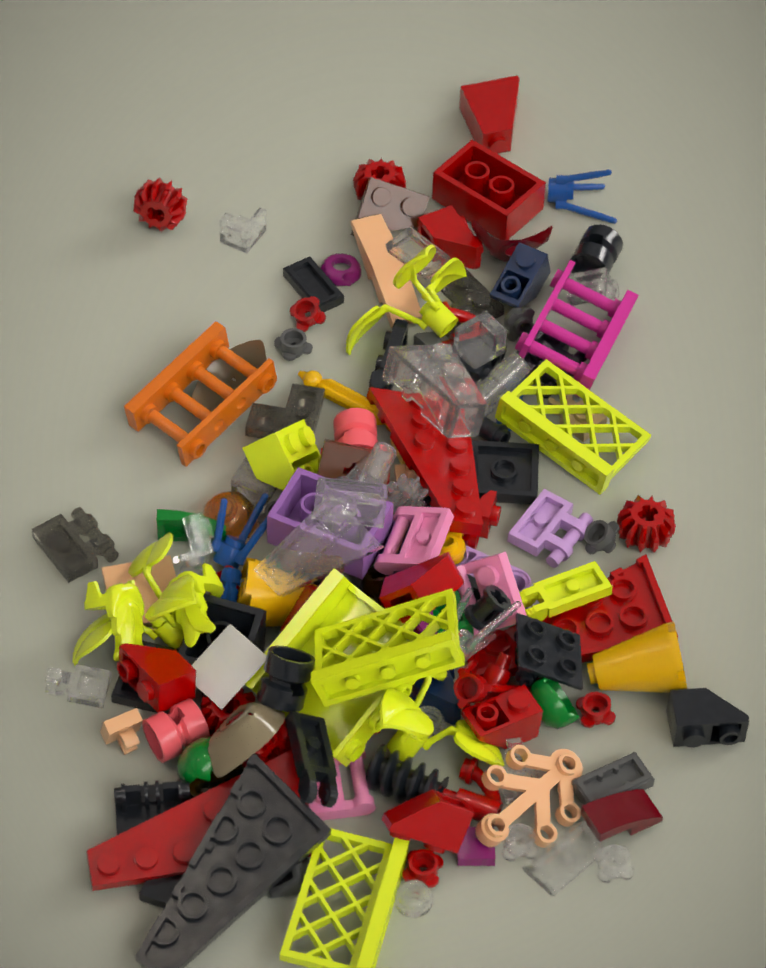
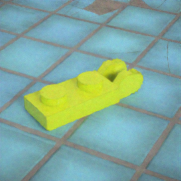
(566, 591)

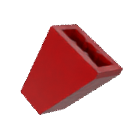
(491, 111)

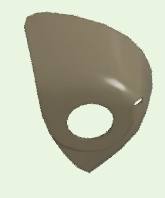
(251, 351)
(243, 737)

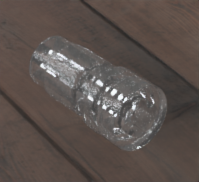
(502, 378)

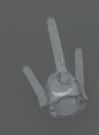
(472, 644)

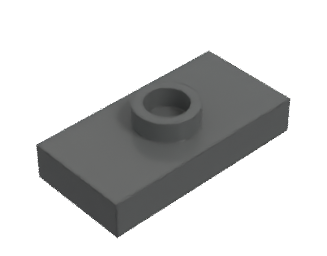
(616, 777)

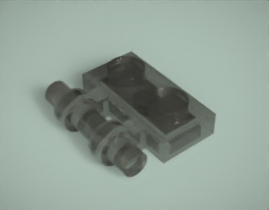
(67, 550)

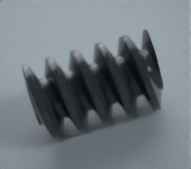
(401, 778)

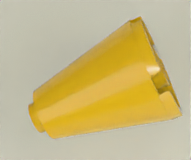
(258, 594)
(641, 663)

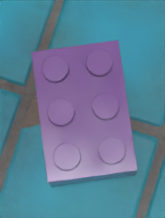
(298, 502)

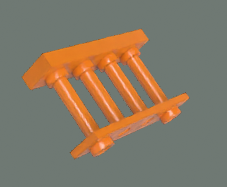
(189, 367)

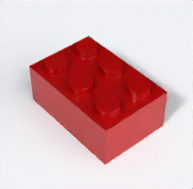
(488, 190)

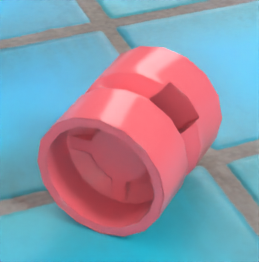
(356, 427)
(173, 731)

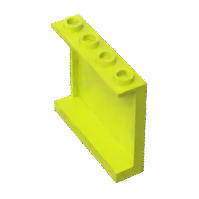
(354, 720)

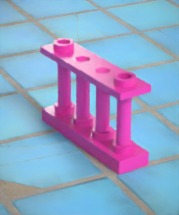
(605, 330)

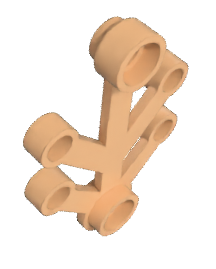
(535, 792)

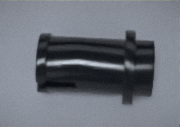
(494, 432)

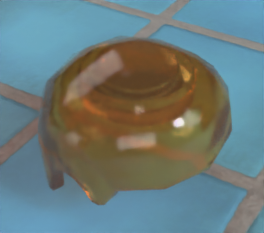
(237, 511)

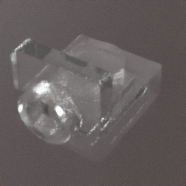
(597, 280)

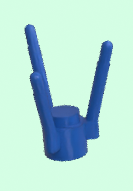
(562, 189)
(234, 550)

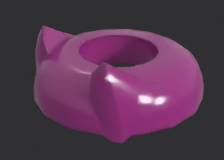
(342, 277)

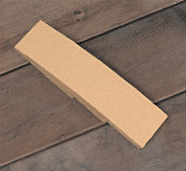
(381, 267)

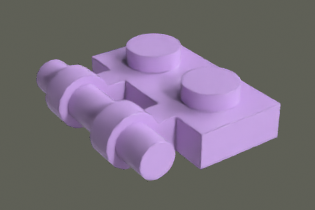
(540, 523)

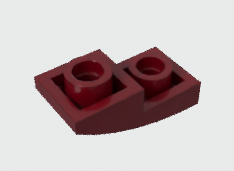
(620, 812)

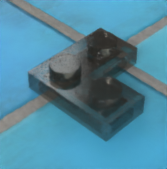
(472, 297)
(303, 403)

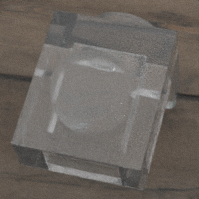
(199, 534)

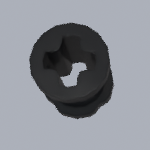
(487, 607)

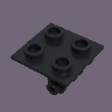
(546, 653)
(140, 803)

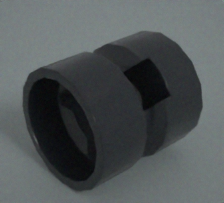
(597, 249)
(287, 673)

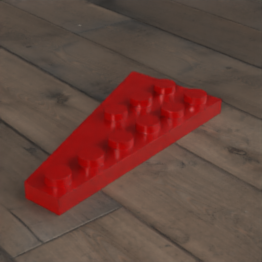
(440, 462)
(169, 840)

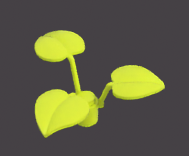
(433, 312)
(160, 614)
(415, 727)

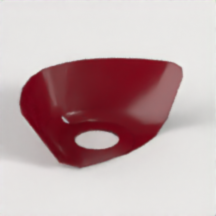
(504, 249)

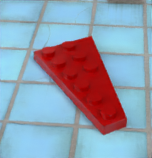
(629, 611)

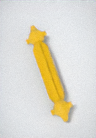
(339, 393)

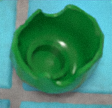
(556, 706)
(195, 761)

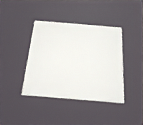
(227, 666)

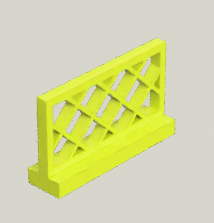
(557, 439)
(392, 663)
(379, 902)

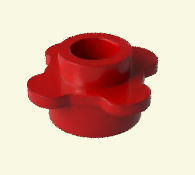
(304, 306)
(595, 701)
(426, 859)

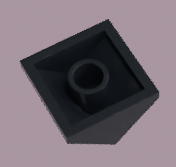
(222, 612)

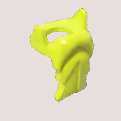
(124, 608)
(194, 616)

